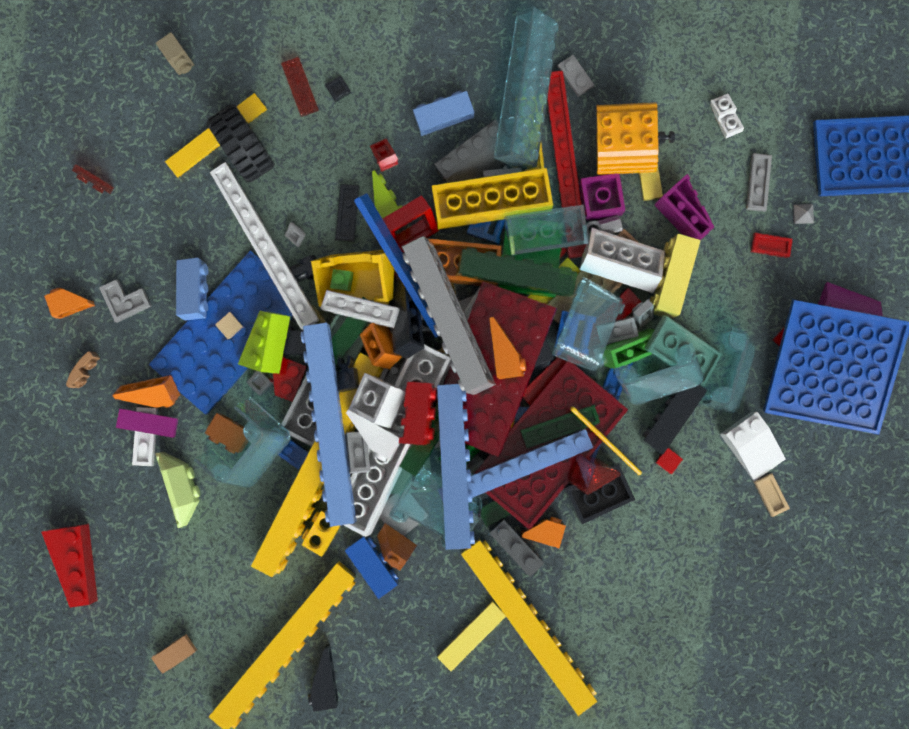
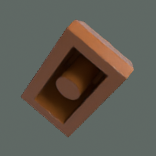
(395, 547)

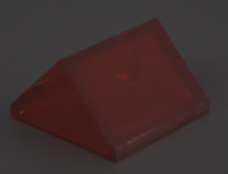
(591, 473)

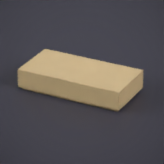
(771, 495)

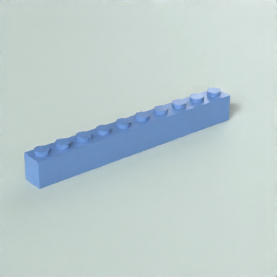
(329, 424)

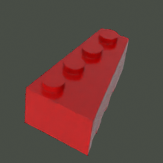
(73, 563)

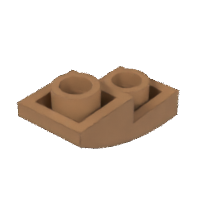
(79, 374)
(174, 653)

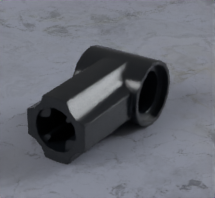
(303, 269)

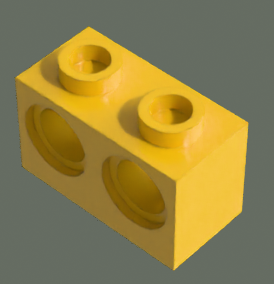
(325, 534)

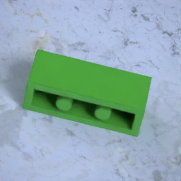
(627, 350)

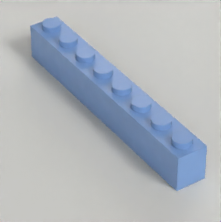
(528, 463)
(454, 467)

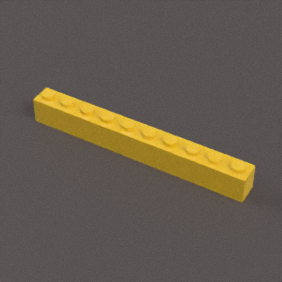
(529, 627)
(279, 651)

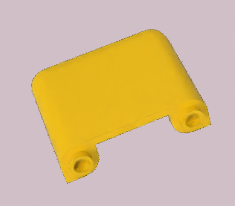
(371, 275)

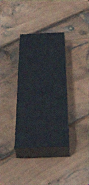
(347, 213)

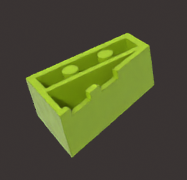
(266, 343)

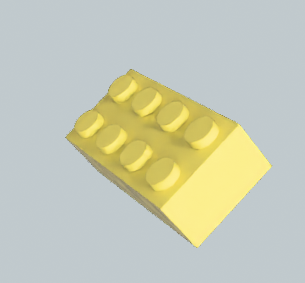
(677, 270)

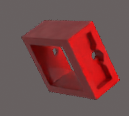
(405, 215)

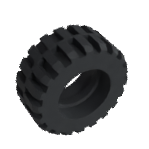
(240, 143)

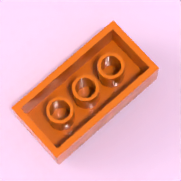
(449, 255)

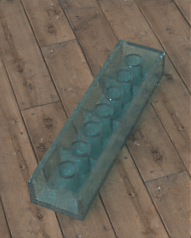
(526, 89)

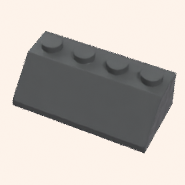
(471, 157)

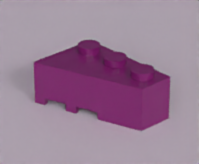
(684, 210)

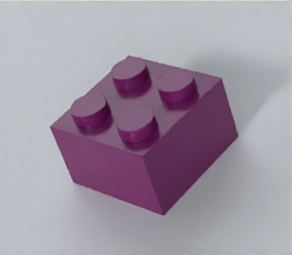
(602, 196)

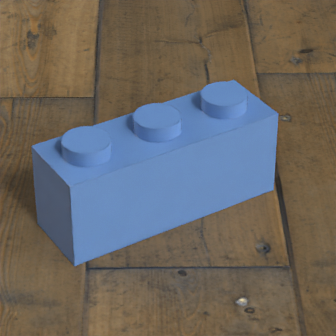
(443, 112)
(191, 289)

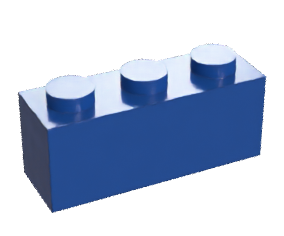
(372, 566)

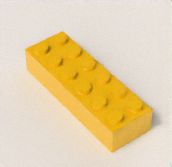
(491, 198)

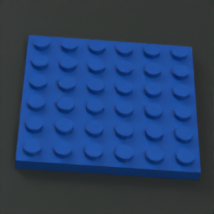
(836, 366)

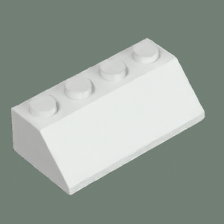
(623, 260)

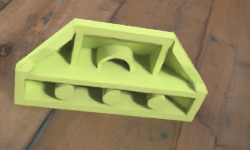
(179, 486)

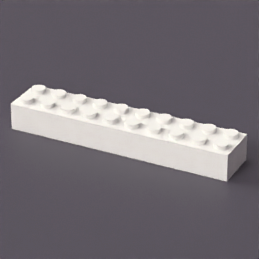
(374, 487)

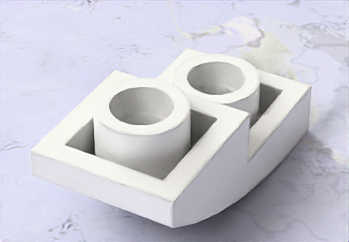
(726, 117)

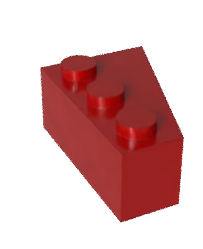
(418, 413)

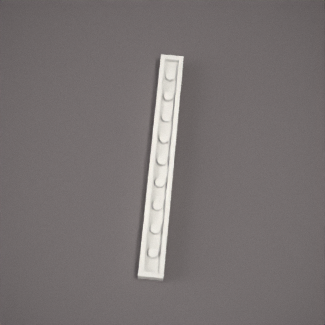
(264, 246)

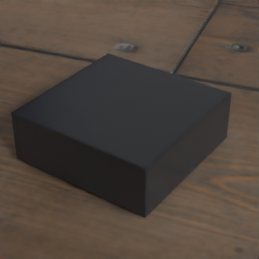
(338, 89)

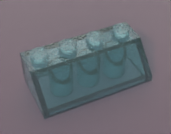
(546, 229)

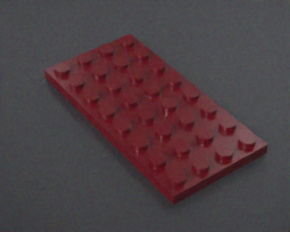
(526, 325)
(532, 494)

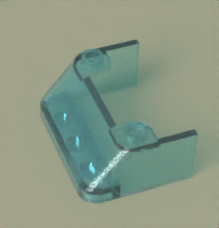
(267, 442)

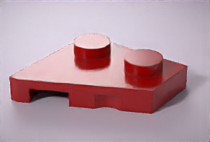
(289, 379)

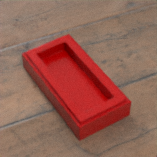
(771, 245)

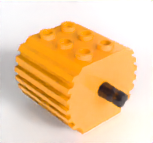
(628, 138)

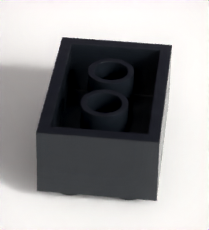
(602, 500)

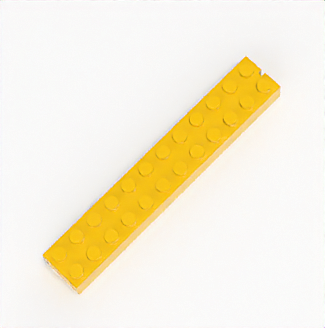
(304, 492)

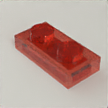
(86, 176)

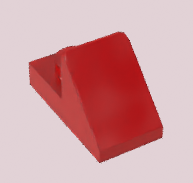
(384, 155)

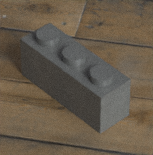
(516, 547)

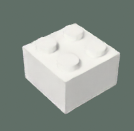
(377, 400)

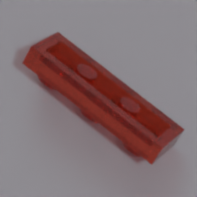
(299, 86)

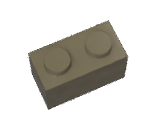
(175, 54)

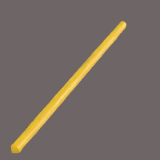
(605, 440)

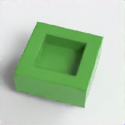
(341, 280)

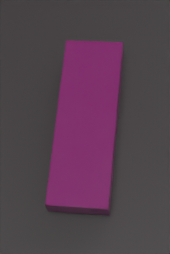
(147, 423)

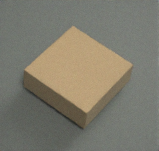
(229, 325)

